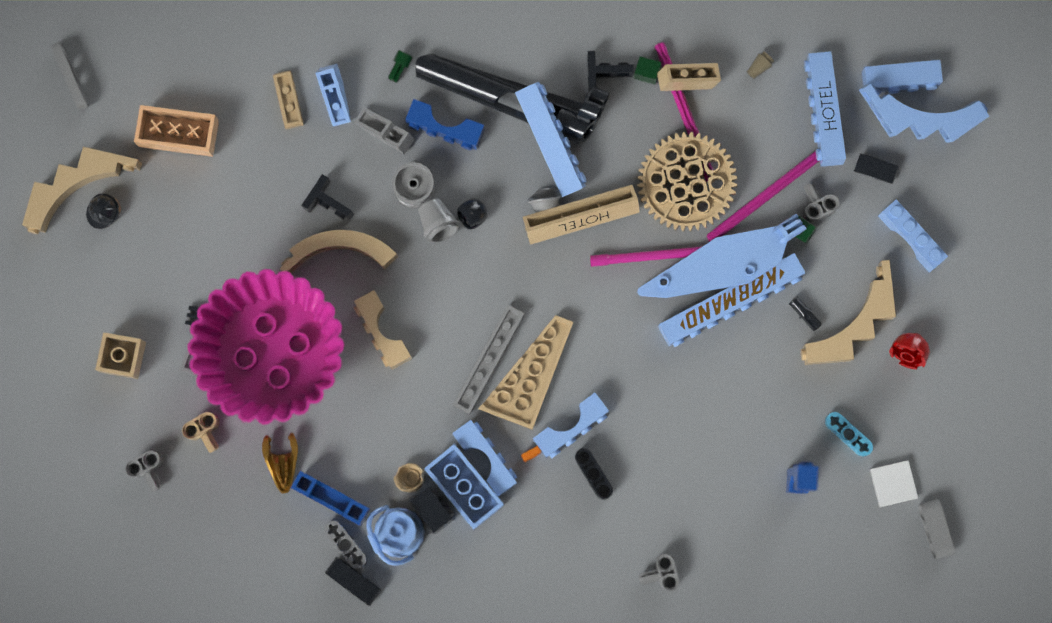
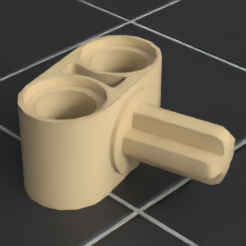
(203, 431)

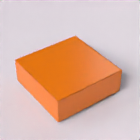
(531, 454)

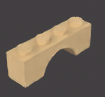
(370, 309)

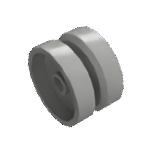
(407, 175)

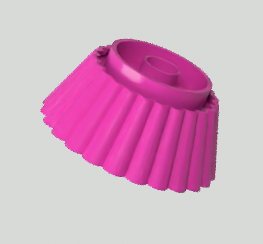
(265, 346)

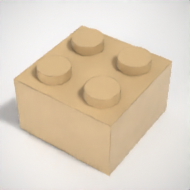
(120, 355)

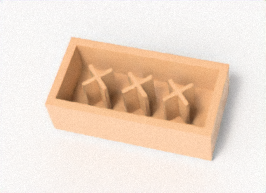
(176, 130)

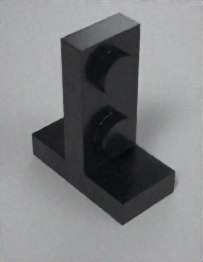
(605, 70)
(317, 194)

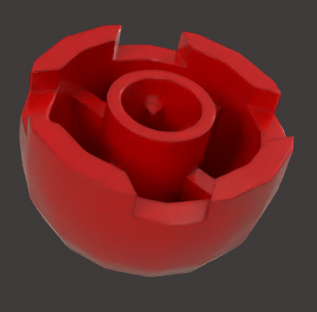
(910, 350)

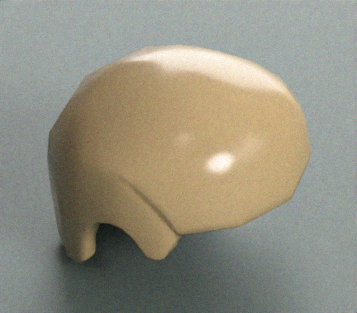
(409, 478)

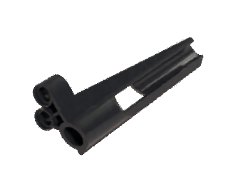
(485, 88)

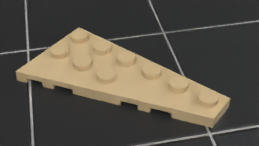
(526, 384)

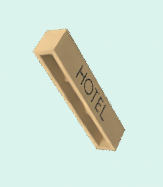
(581, 214)

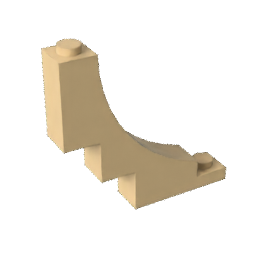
(91, 167)
(877, 307)

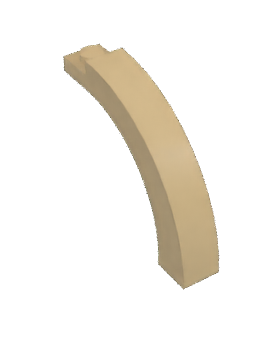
(336, 240)

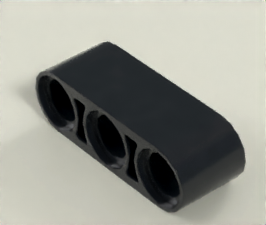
(593, 464)
(353, 581)

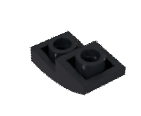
(876, 168)

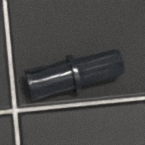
(805, 313)

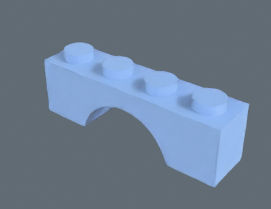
(924, 247)
(470, 437)
(551, 441)

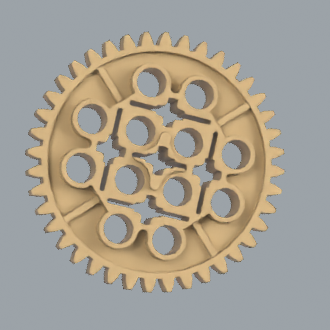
(704, 153)

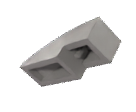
(384, 130)

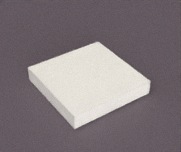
(893, 483)

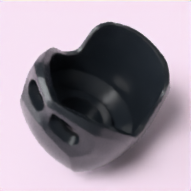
(474, 213)

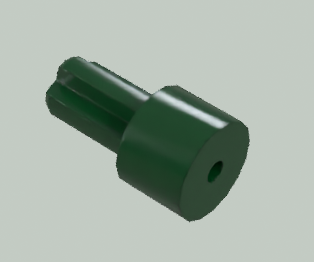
(402, 61)

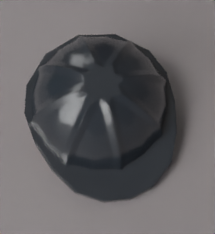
(103, 211)

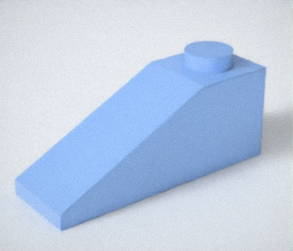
(333, 94)

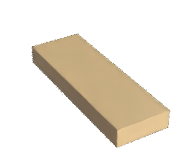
(288, 99)

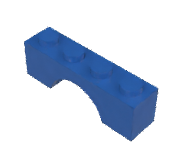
(467, 133)
(802, 478)
(330, 498)

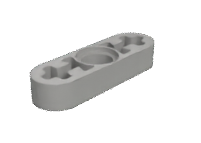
(340, 530)

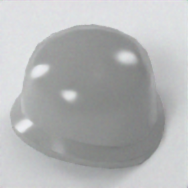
(544, 199)

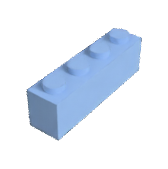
(904, 76)

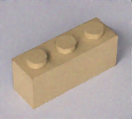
(688, 76)

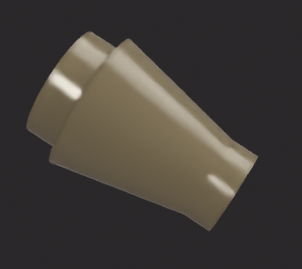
(760, 65)

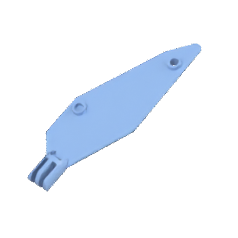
(726, 261)

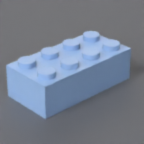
(464, 487)

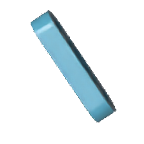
(840, 435)

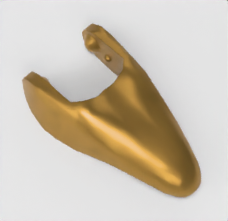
(282, 465)

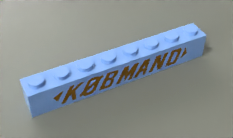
(729, 301)

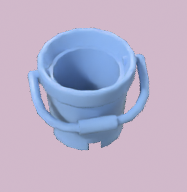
(396, 533)

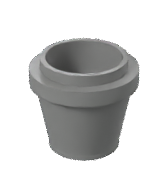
(437, 221)

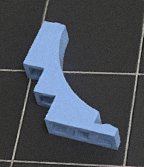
(897, 117)

